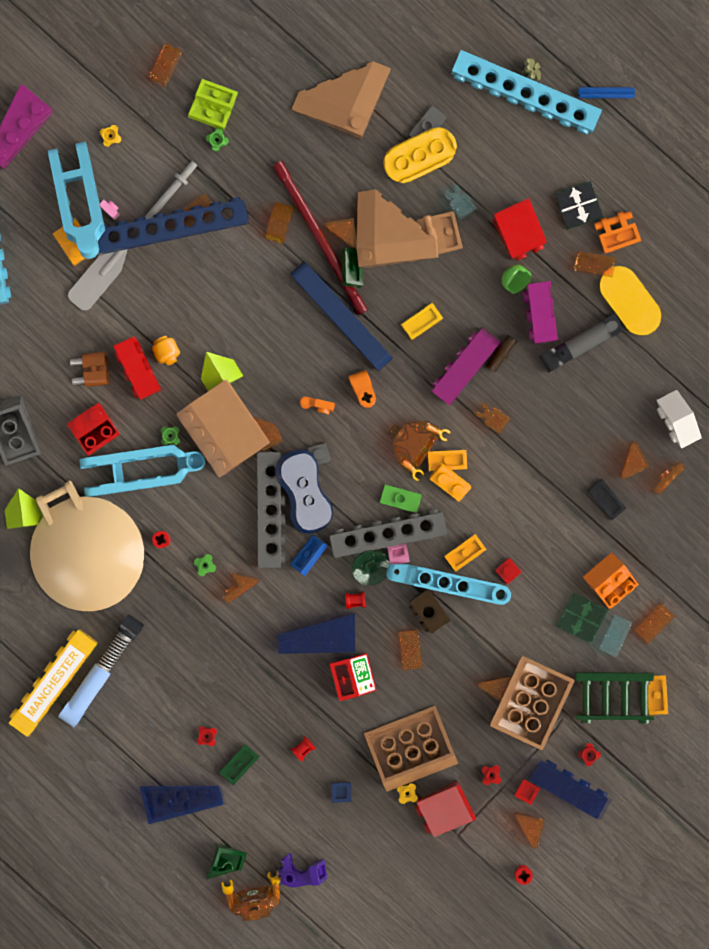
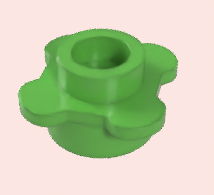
(212, 139)
(165, 435)
(203, 570)

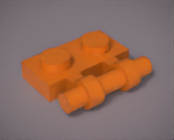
(620, 237)
(323, 406)

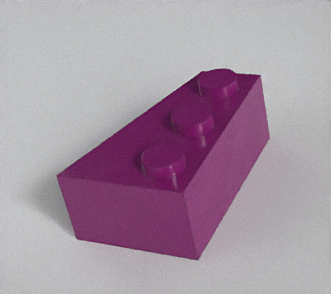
(540, 313)

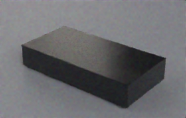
(606, 499)

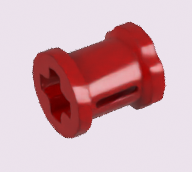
(156, 542)
(355, 600)
(303, 748)
(528, 878)

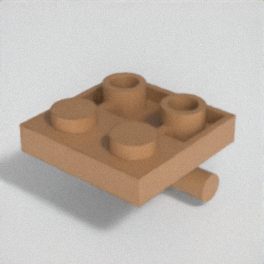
(444, 229)

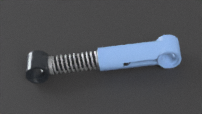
(100, 672)

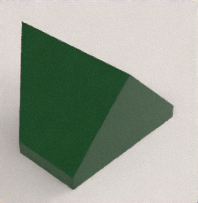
(226, 861)

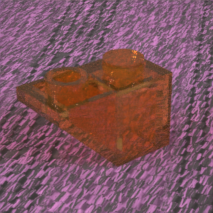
(271, 432)

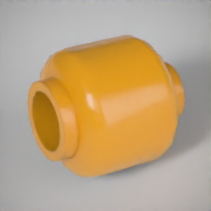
(165, 350)

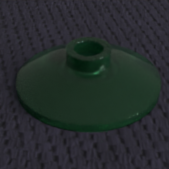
(376, 572)

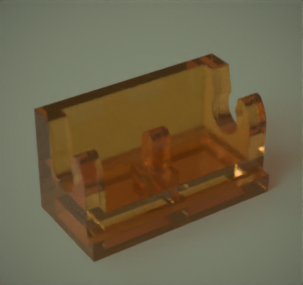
(165, 64)

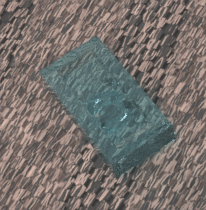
(615, 635)

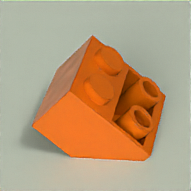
(610, 580)

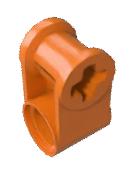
(362, 385)

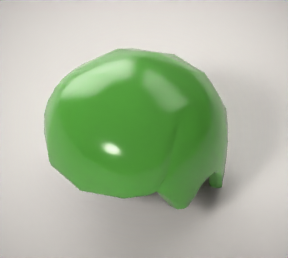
(515, 278)

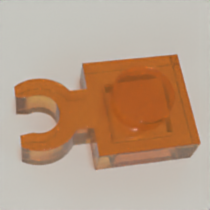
(495, 420)

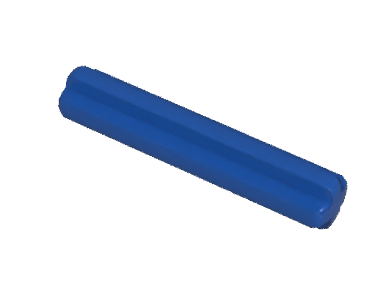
(606, 92)

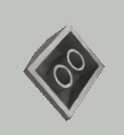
(16, 432)

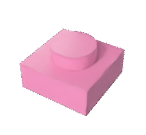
(110, 208)
(398, 554)

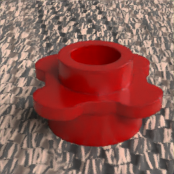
(207, 741)
(594, 754)
(486, 773)

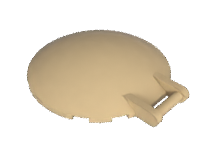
(85, 551)

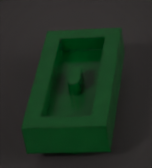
(351, 272)
(239, 764)

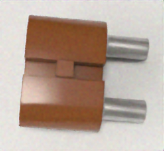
(95, 369)

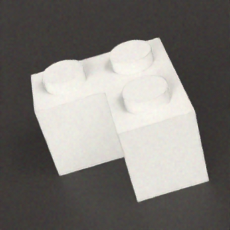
(679, 419)

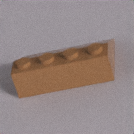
(223, 428)
(532, 702)
(410, 748)

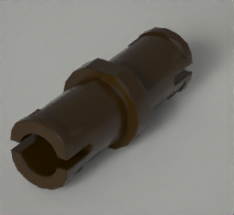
(501, 353)

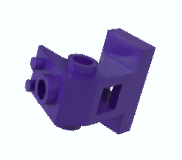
(314, 876)

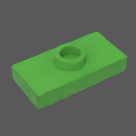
(400, 498)

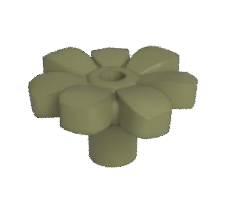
(531, 70)

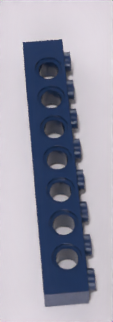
(238, 218)

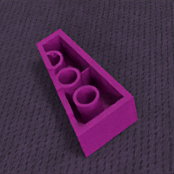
(20, 123)
(466, 365)

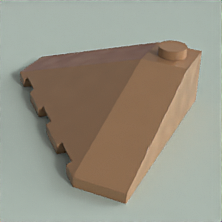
(345, 101)
(388, 235)

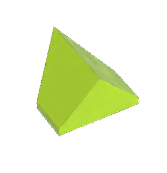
(217, 369)
(22, 511)

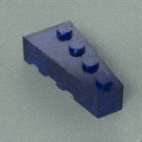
(322, 637)
(570, 789)
(176, 801)

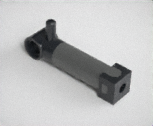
(581, 343)

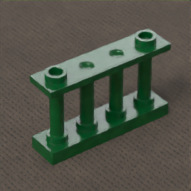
(624, 680)

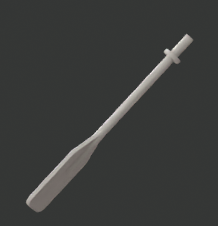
(108, 266)

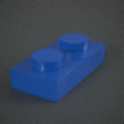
(308, 555)

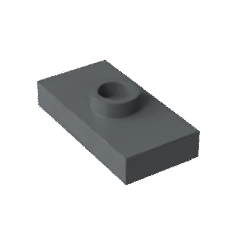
(432, 119)

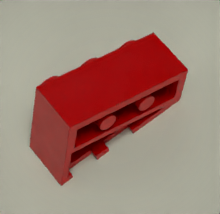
(137, 368)

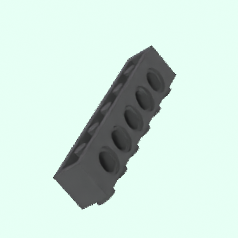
(437, 529)
(267, 560)

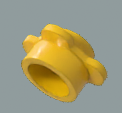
(105, 134)
(406, 798)

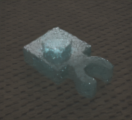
(461, 204)

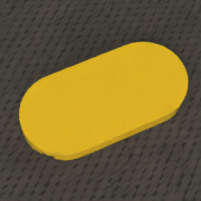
(420, 155)
(630, 301)

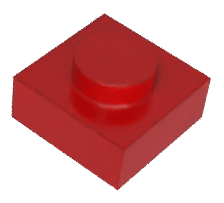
(508, 571)
(527, 791)

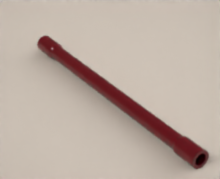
(285, 177)

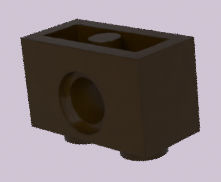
(439, 617)

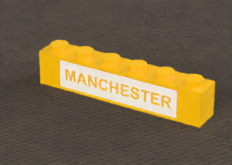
(53, 682)

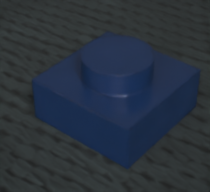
(341, 792)

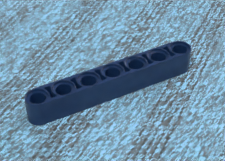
(341, 316)

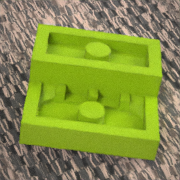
(212, 104)

